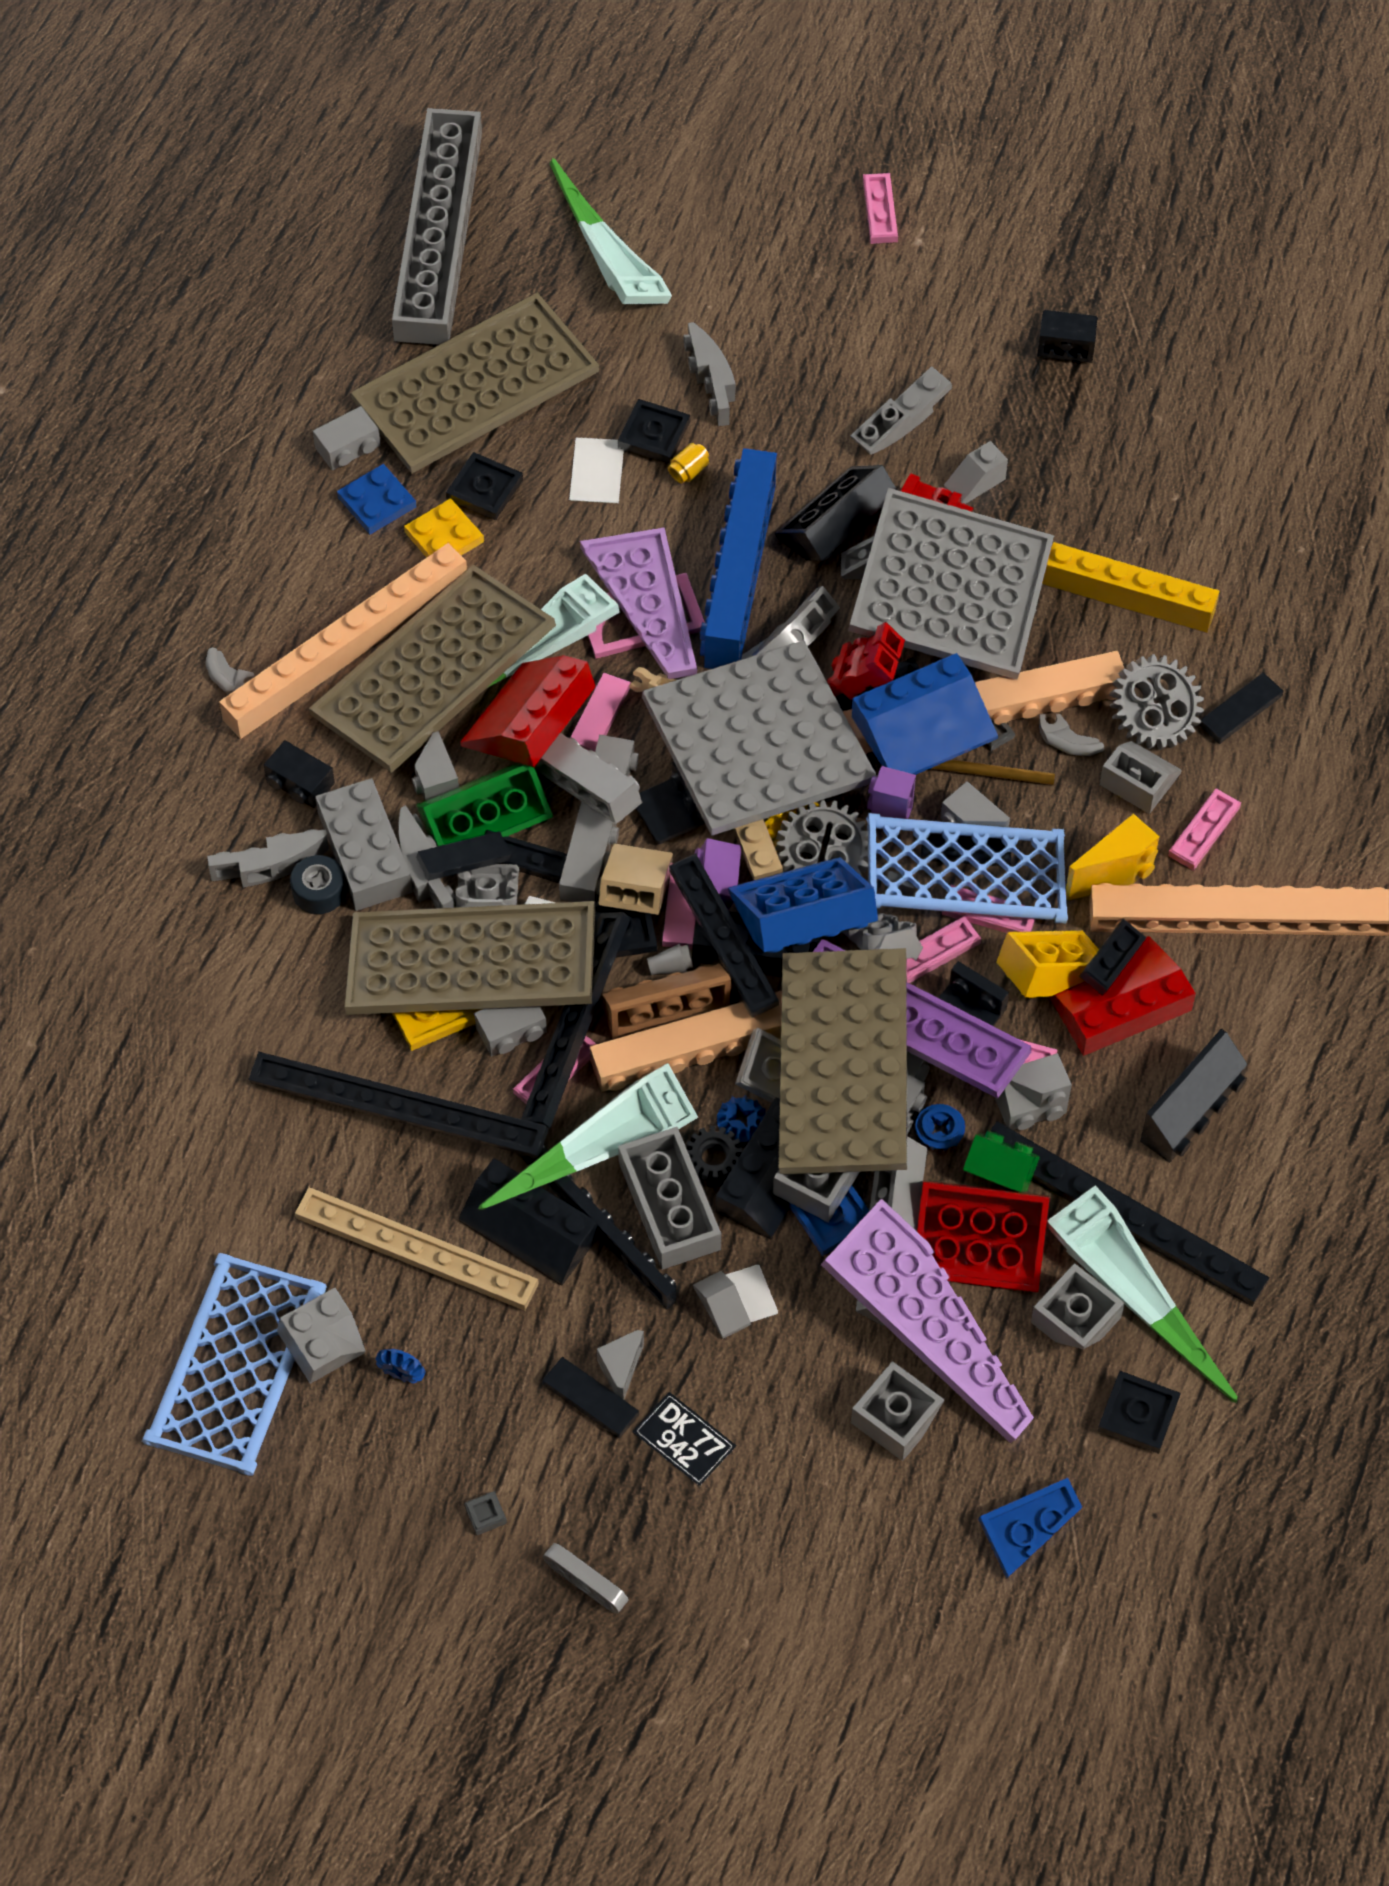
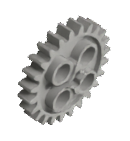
(1133, 709)
(796, 839)

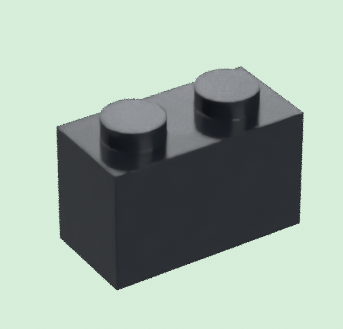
(298, 773)

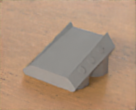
(488, 886)
(887, 934)

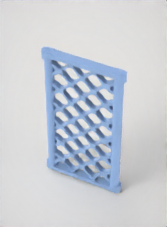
(980, 835)
(247, 1465)

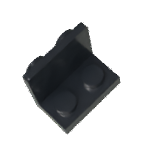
(1067, 336)
(669, 809)
(975, 994)

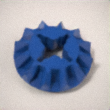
(728, 1114)
(941, 1115)
(400, 1365)

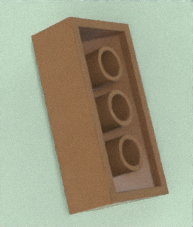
(666, 1000)

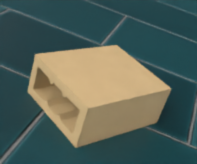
(635, 879)

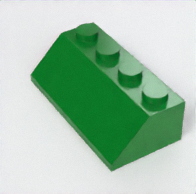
(496, 802)

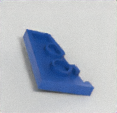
(1028, 1523)

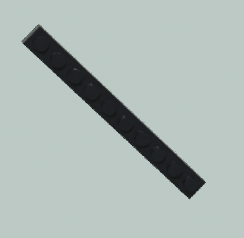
(399, 1104)
(1147, 1225)

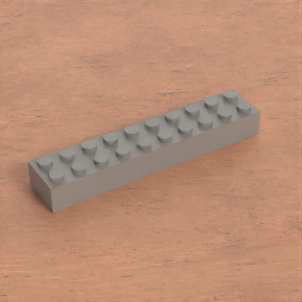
(437, 227)

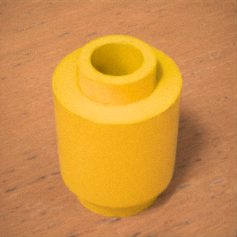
(688, 463)

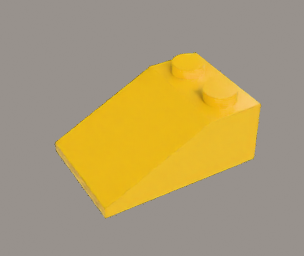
(1116, 859)
(1045, 960)

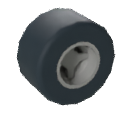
(318, 884)

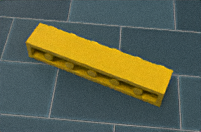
(1130, 587)

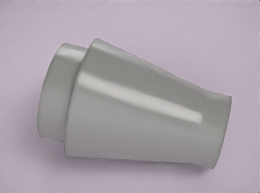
(671, 960)

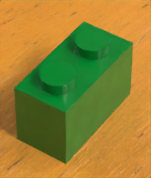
(1001, 1161)

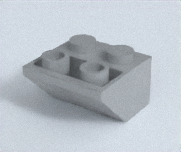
(1138, 775)

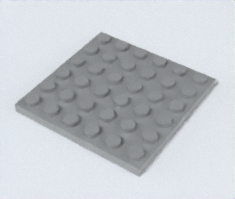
(952, 582)
(758, 737)

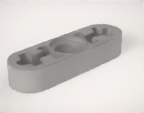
(585, 1578)

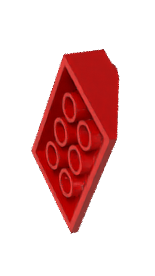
(532, 709)
(1141, 997)
(985, 1234)

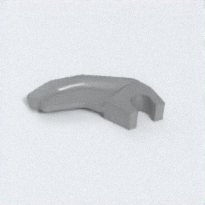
(223, 675)
(1064, 739)

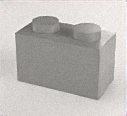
(346, 438)
(508, 1027)

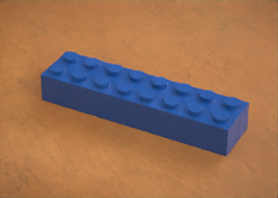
(739, 558)

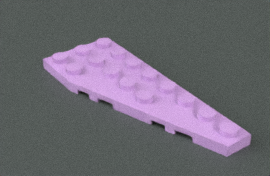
(903, 1286)

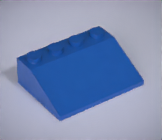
(924, 717)
(805, 904)

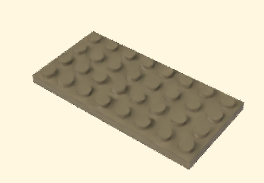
(475, 382)
(432, 668)
(471, 958)
(843, 1061)

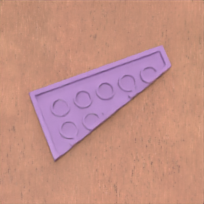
(645, 586)

